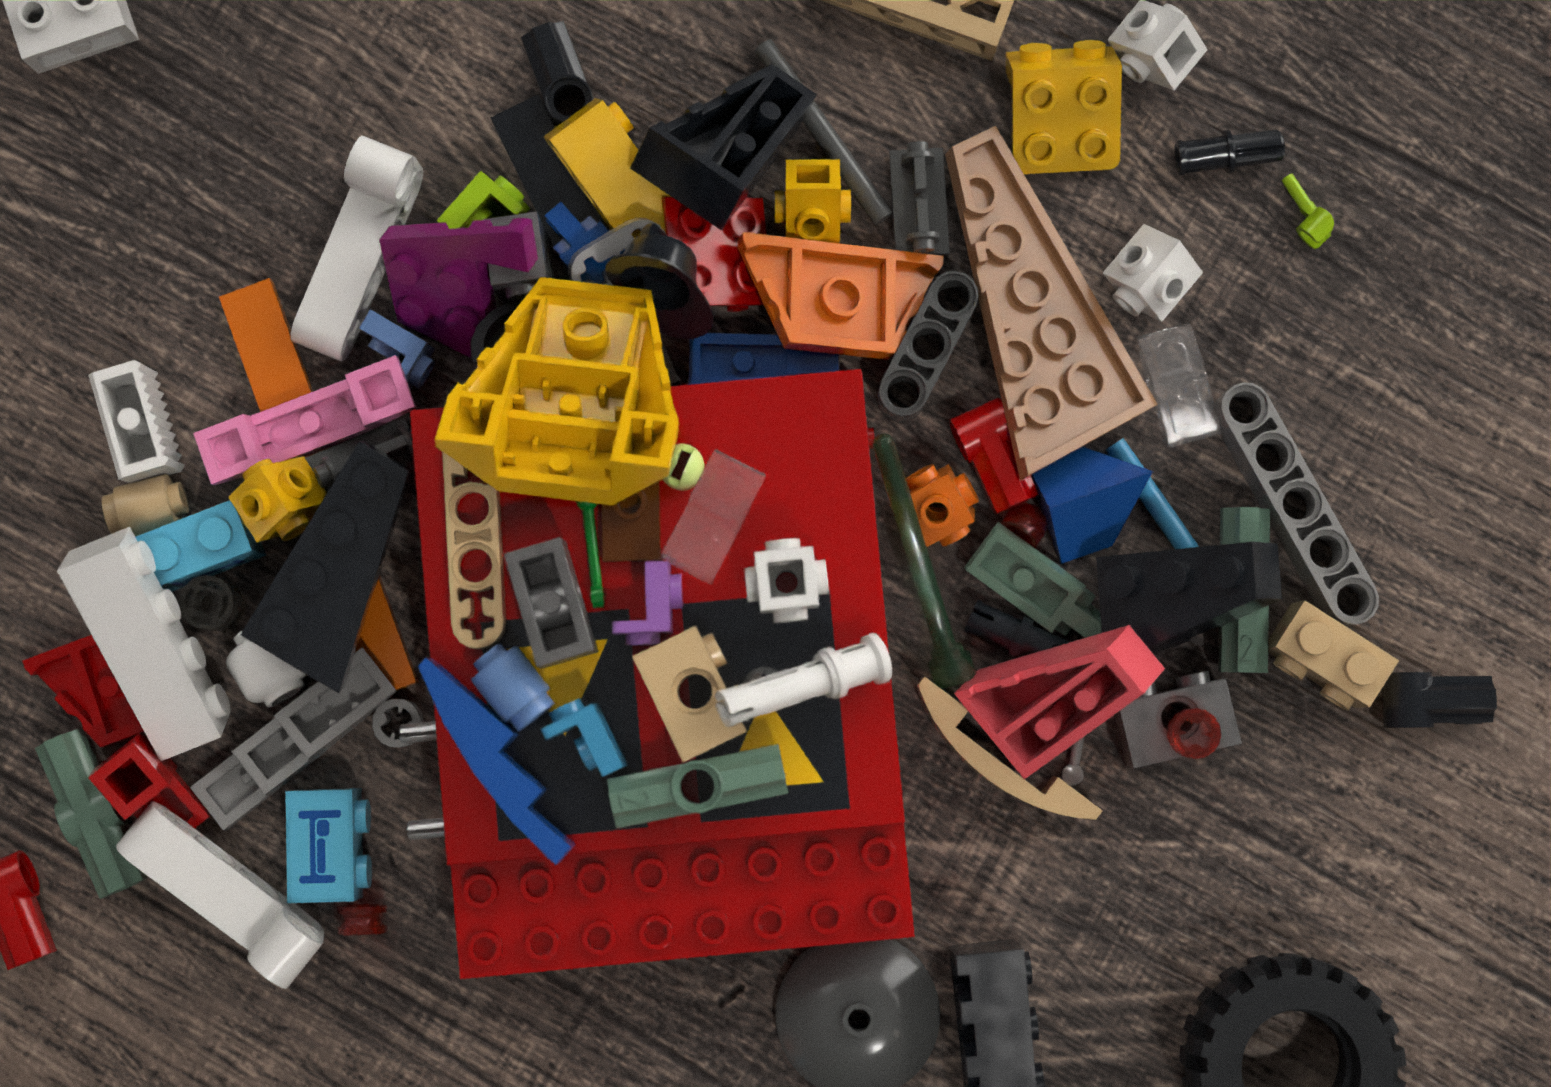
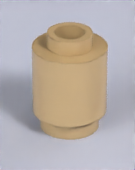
(145, 504)

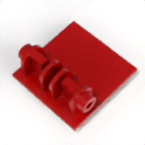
(720, 266)

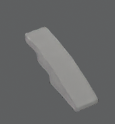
(291, 742)

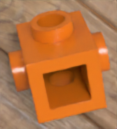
(955, 492)

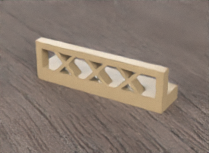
(937, 21)

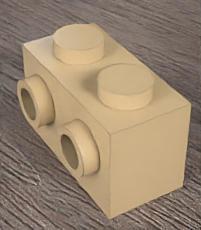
(1330, 655)

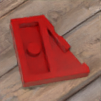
(87, 690)

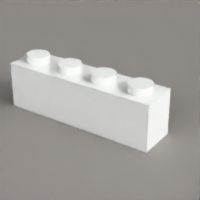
(145, 642)

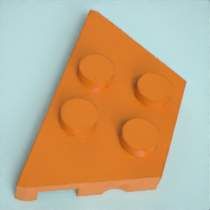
(837, 293)

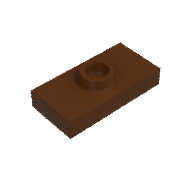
(633, 527)

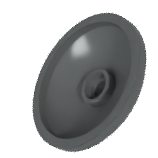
(870, 976)

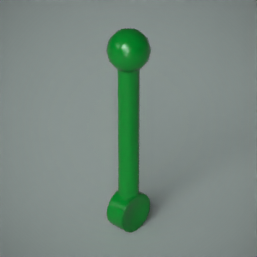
(597, 592)

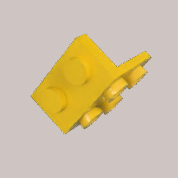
(1065, 107)

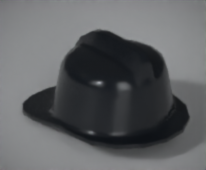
(670, 272)

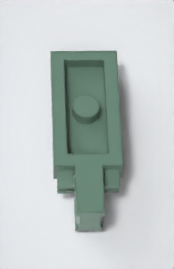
(1034, 584)

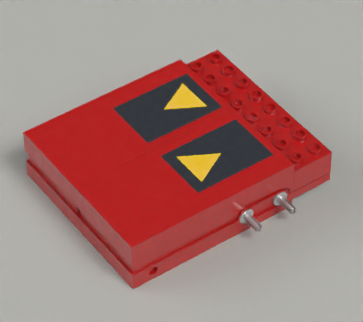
(716, 882)

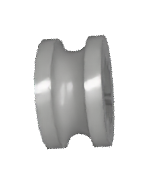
(382, 718)

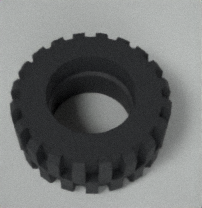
(1284, 984)

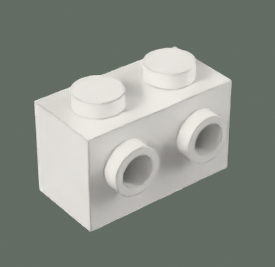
(67, 30)

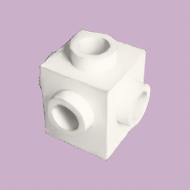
(1157, 44)
(1152, 273)
(781, 557)

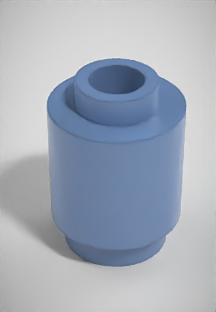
(512, 686)

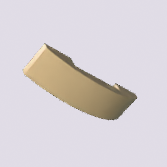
(1054, 797)

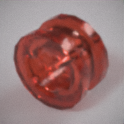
(1193, 750)
(362, 919)

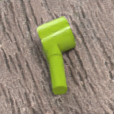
(1318, 221)

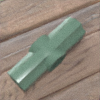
(1245, 640)
(659, 793)
(86, 814)

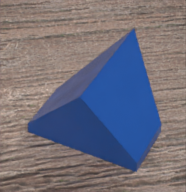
(1087, 500)

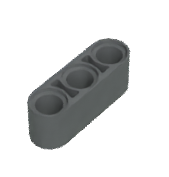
(931, 321)

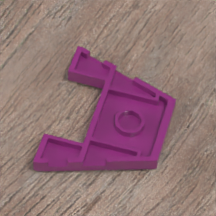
(443, 274)

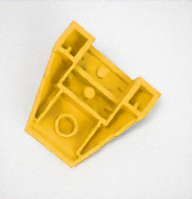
(568, 398)

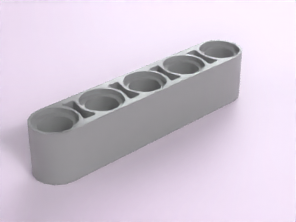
(1319, 518)

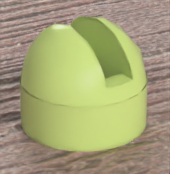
(692, 471)

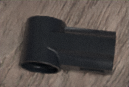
(555, 67)
(1425, 699)

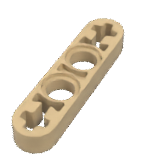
(465, 538)

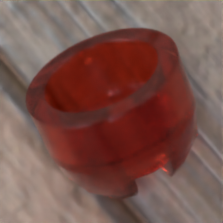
(1026, 523)

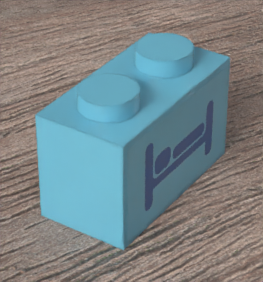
(201, 545)
(327, 845)

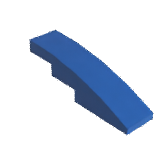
(483, 744)

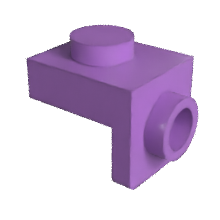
(662, 595)

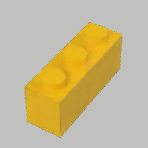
(599, 159)

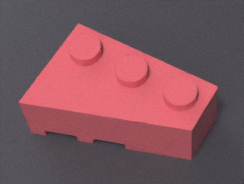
(1058, 695)

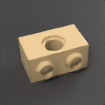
(663, 672)

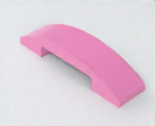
(307, 422)

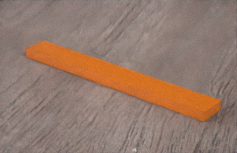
(276, 378)

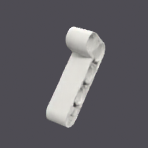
(352, 264)
(224, 892)

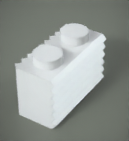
(135, 421)

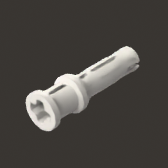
(828, 675)

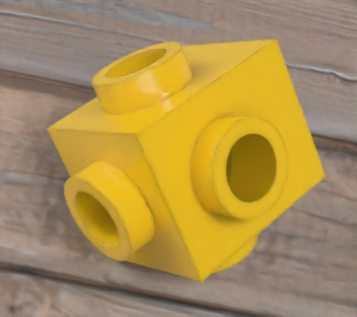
(813, 200)
(278, 498)

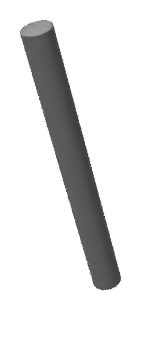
(832, 143)

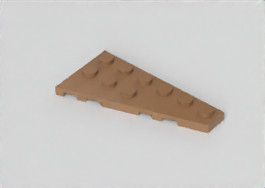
(1048, 337)

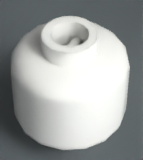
(262, 674)

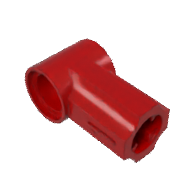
(986, 443)
(22, 923)

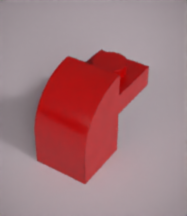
(137, 777)

